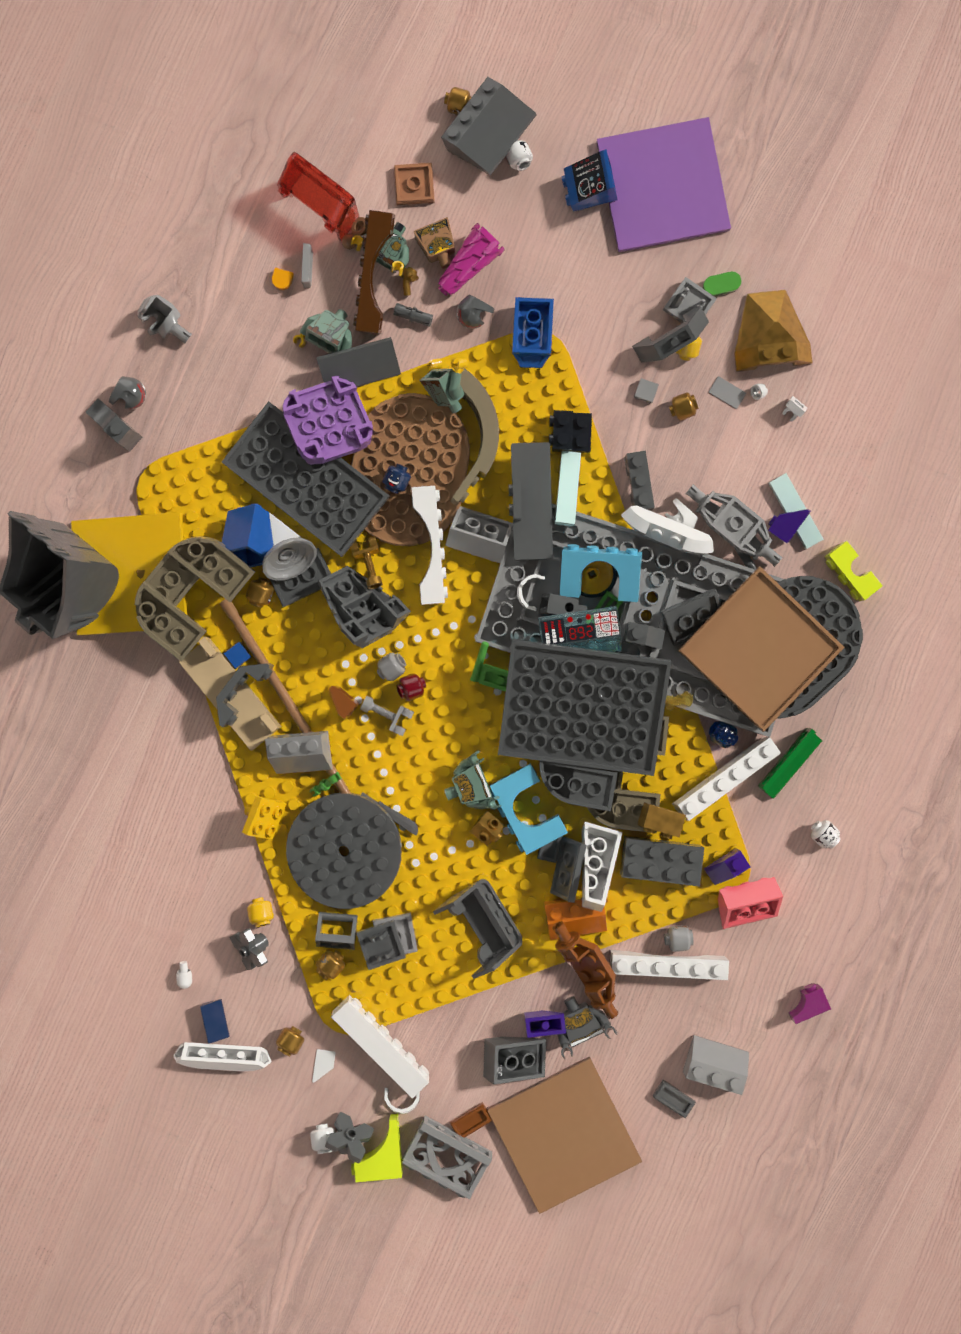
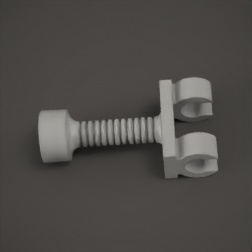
(368, 705)

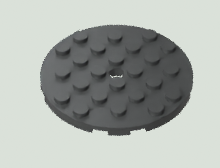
(347, 822)

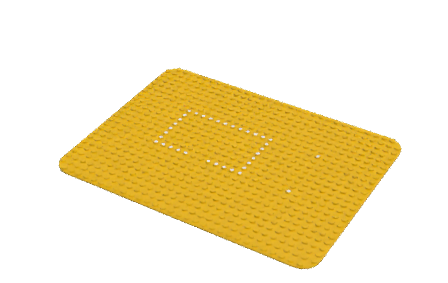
(447, 722)

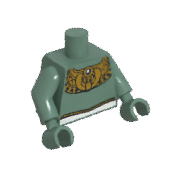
(471, 785)

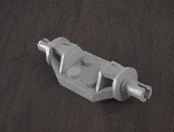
(735, 523)

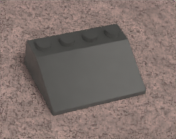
(488, 126)

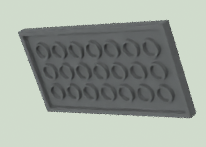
(324, 497)

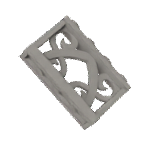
(444, 1175)

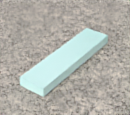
(567, 488)
(791, 501)

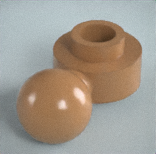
(358, 228)

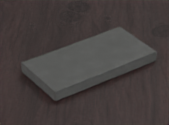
(361, 363)

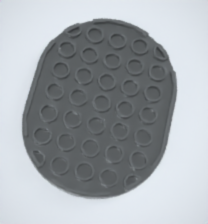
(841, 619)

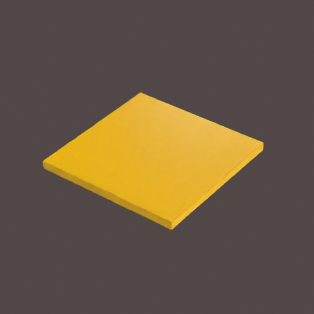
(130, 546)

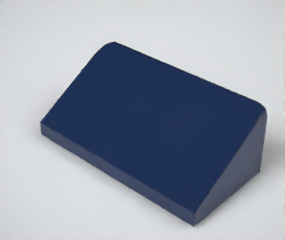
(214, 1021)

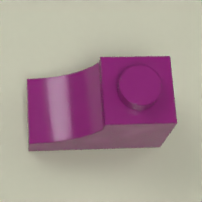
(811, 1004)

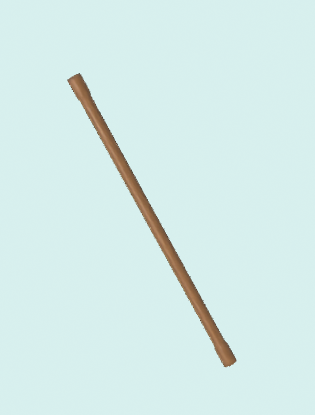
(233, 615)

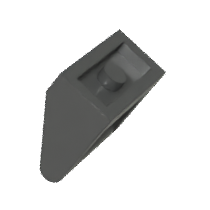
(333, 940)

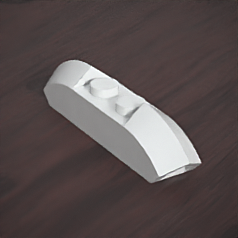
(668, 531)
(222, 1057)

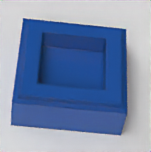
(237, 655)

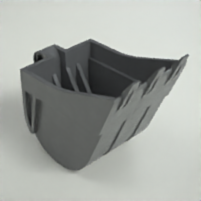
(54, 576)

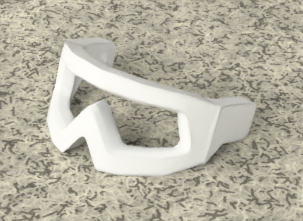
(519, 591)
(401, 1111)

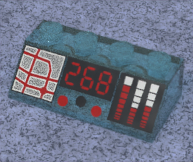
(583, 629)

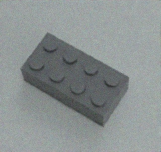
(662, 861)

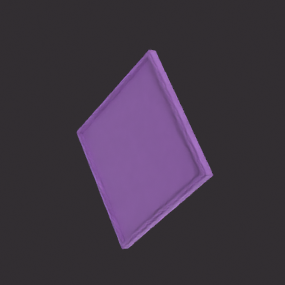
(665, 185)

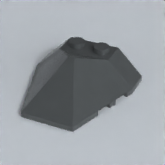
(361, 612)

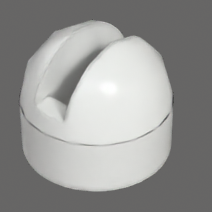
(756, 388)

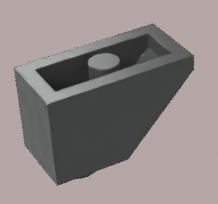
(644, 635)

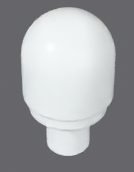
(184, 976)

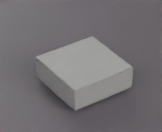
(646, 390)

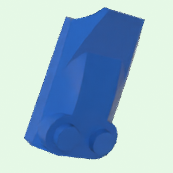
(532, 331)

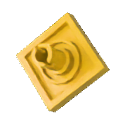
(263, 817)

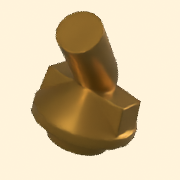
(408, 275)

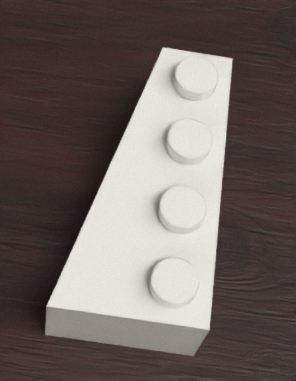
(598, 864)

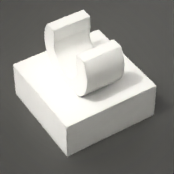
(796, 407)

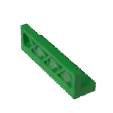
(790, 763)

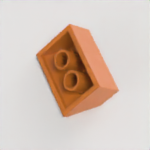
(574, 917)

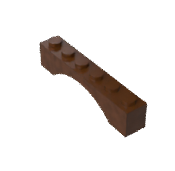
(379, 230)

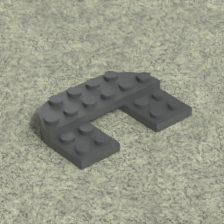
(579, 784)

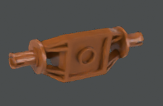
(590, 967)

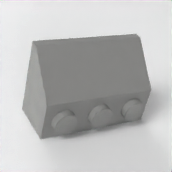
(479, 534)
(299, 752)
(717, 1065)

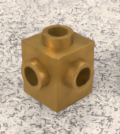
(487, 828)

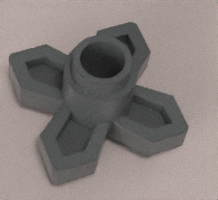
(250, 948)
(349, 1138)

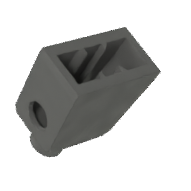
(555, 604)

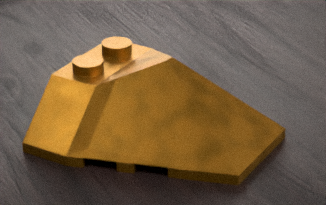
(770, 333)

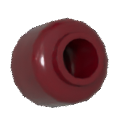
(411, 687)

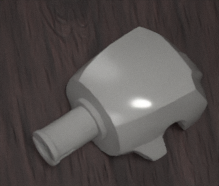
(166, 317)

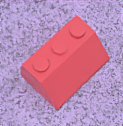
(749, 902)

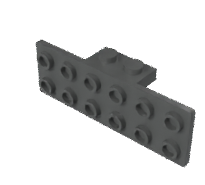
(531, 501)

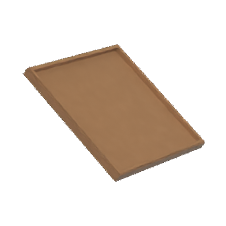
(761, 649)
(564, 1135)

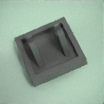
(381, 944)

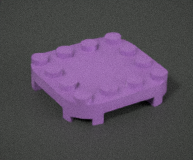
(327, 421)

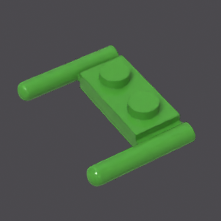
(488, 674)

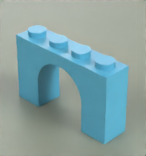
(625, 562)
(529, 836)

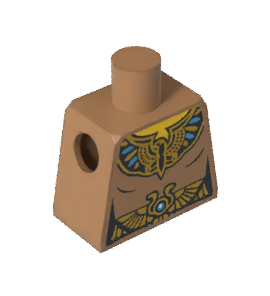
(436, 242)

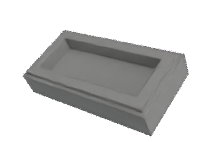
(307, 263)

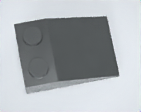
(514, 1059)

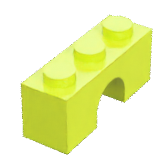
(840, 561)

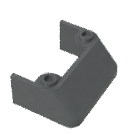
(489, 921)

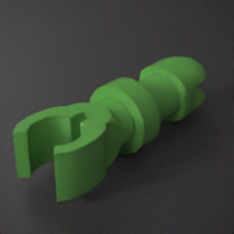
(325, 784)

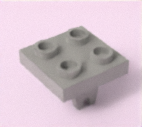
(687, 298)

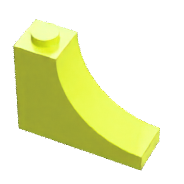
(384, 1160)

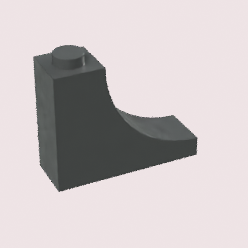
(114, 425)

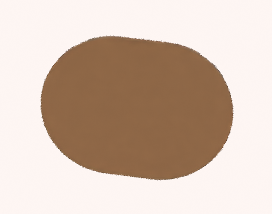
(434, 450)

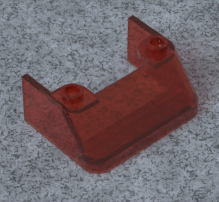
(319, 194)

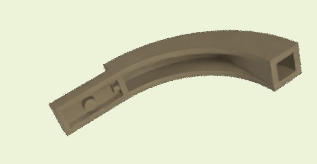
(487, 419)

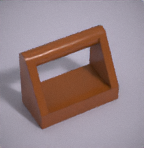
(344, 703)

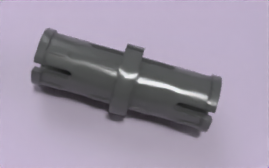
(413, 314)

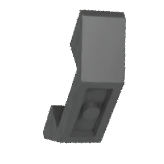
(674, 339)
(226, 711)

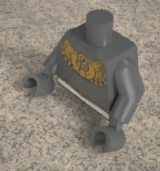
(582, 1024)

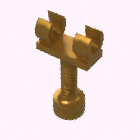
(373, 581)

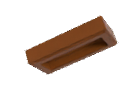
(471, 1120)

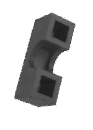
(639, 476)

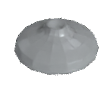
(289, 559)

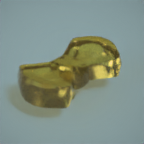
(685, 699)

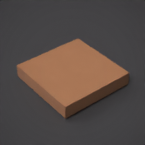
(414, 183)

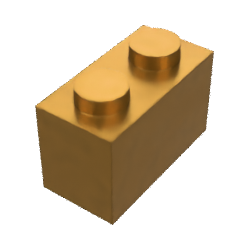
(661, 820)

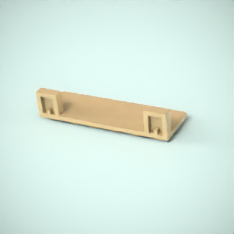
(211, 673)

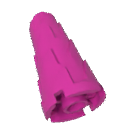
(476, 252)

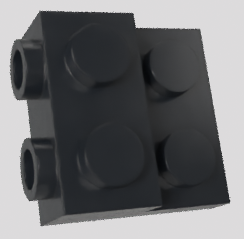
(570, 431)

